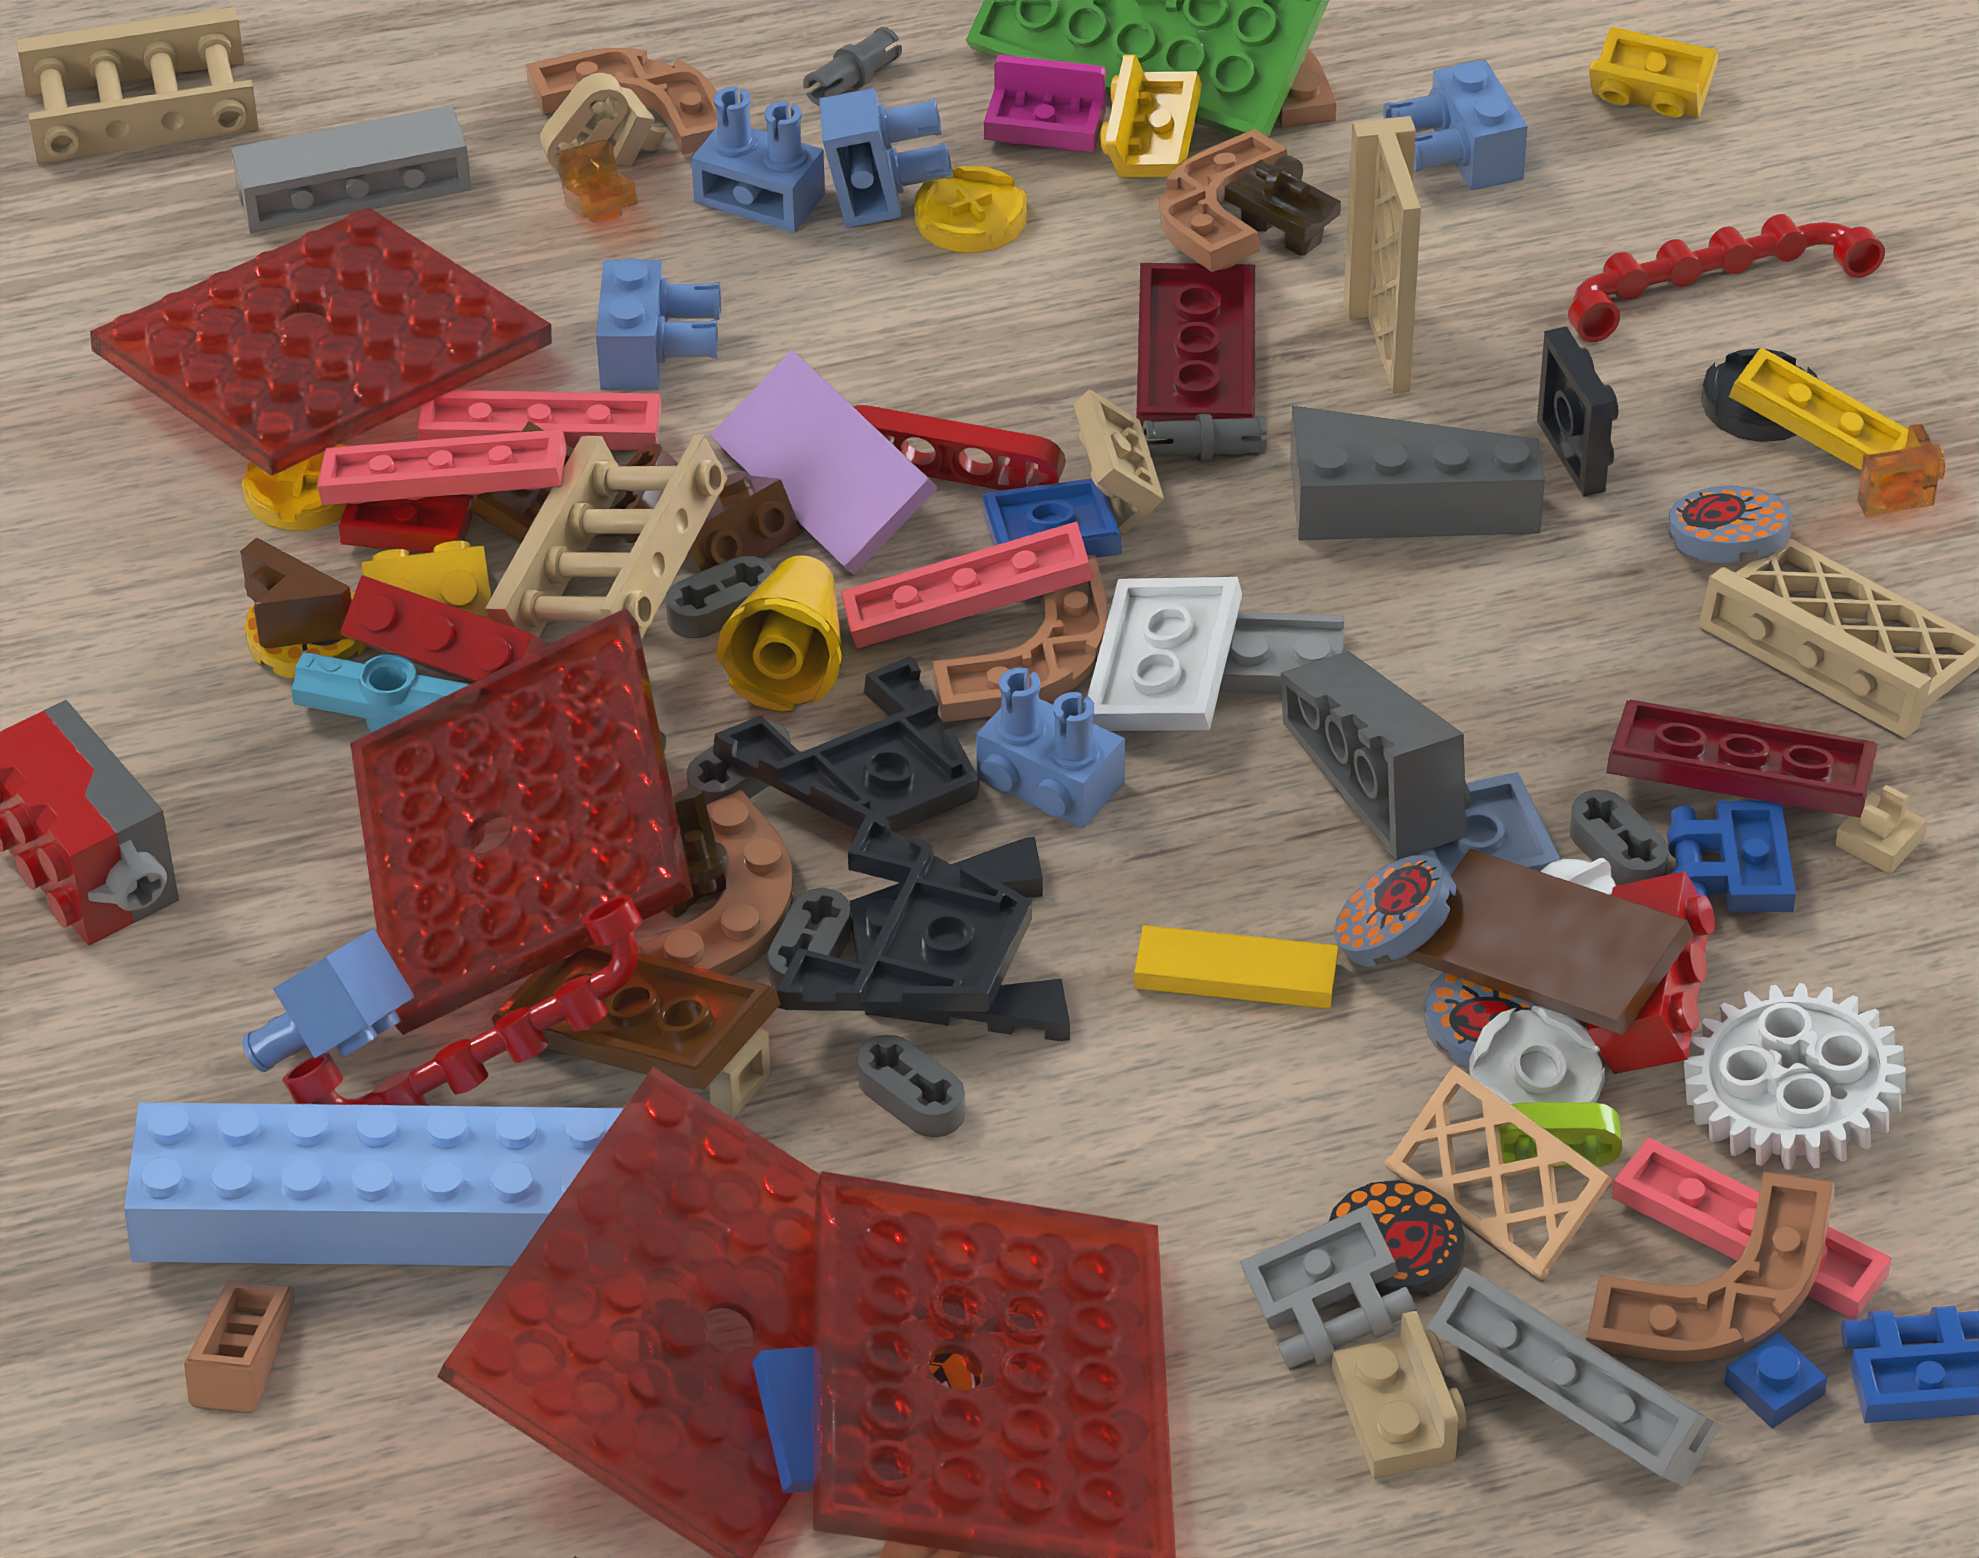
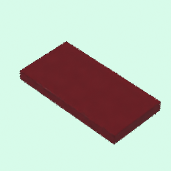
(1196, 342)
(1743, 758)

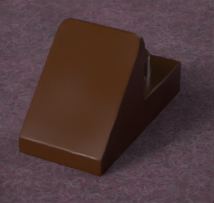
(292, 598)

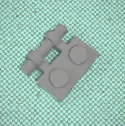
(1319, 1270)

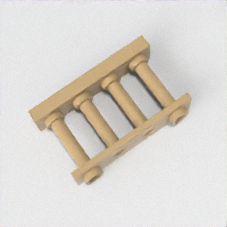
(130, 53)
(579, 510)

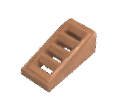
(238, 1351)

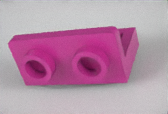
(1046, 103)

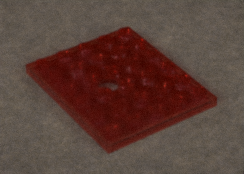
(392, 338)
(579, 771)
(1060, 1324)
(604, 1325)

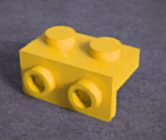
(1653, 73)
(1150, 120)
(448, 575)

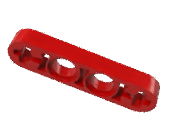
(952, 437)

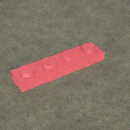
(622, 419)
(442, 467)
(966, 585)
(1722, 1217)

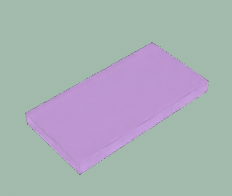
(834, 464)

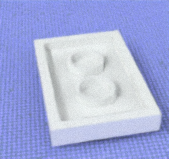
(1164, 653)

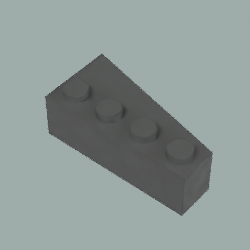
(1410, 478)
(1380, 751)

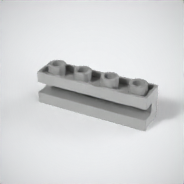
(351, 168)
(1574, 1377)

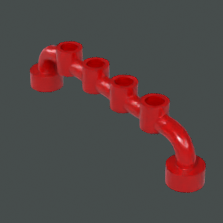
(1597, 317)
(517, 1032)

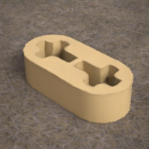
(579, 120)

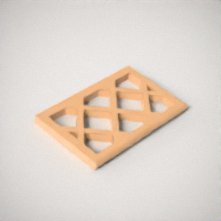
(1550, 1153)

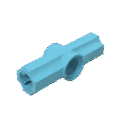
(373, 690)

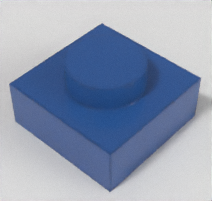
(1775, 1380)

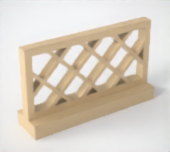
(1384, 240)
(1833, 655)

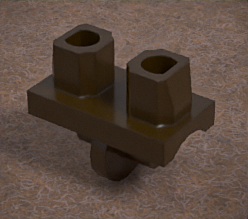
(1281, 199)
(704, 856)

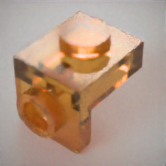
(593, 183)
(1902, 477)

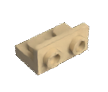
(1118, 459)
(1401, 1400)

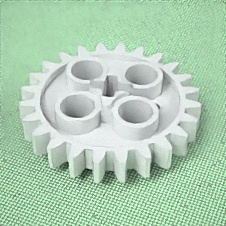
(1795, 1076)

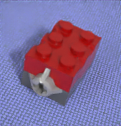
(81, 825)

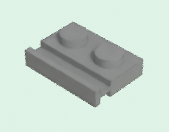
(1276, 643)

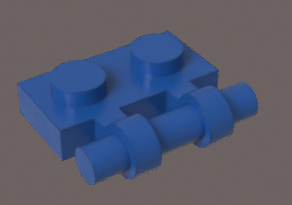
(1752, 850)
(1915, 1379)

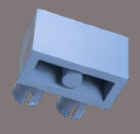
(1471, 123)
(862, 158)
(756, 171)
(635, 327)
(1049, 751)
(332, 1004)

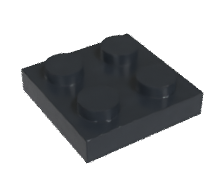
(1576, 411)

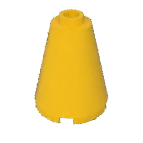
(785, 637)

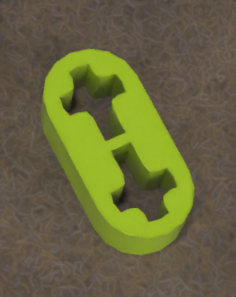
(1583, 1126)

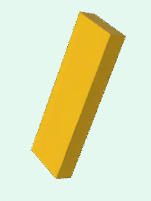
(1815, 410)
(1236, 966)

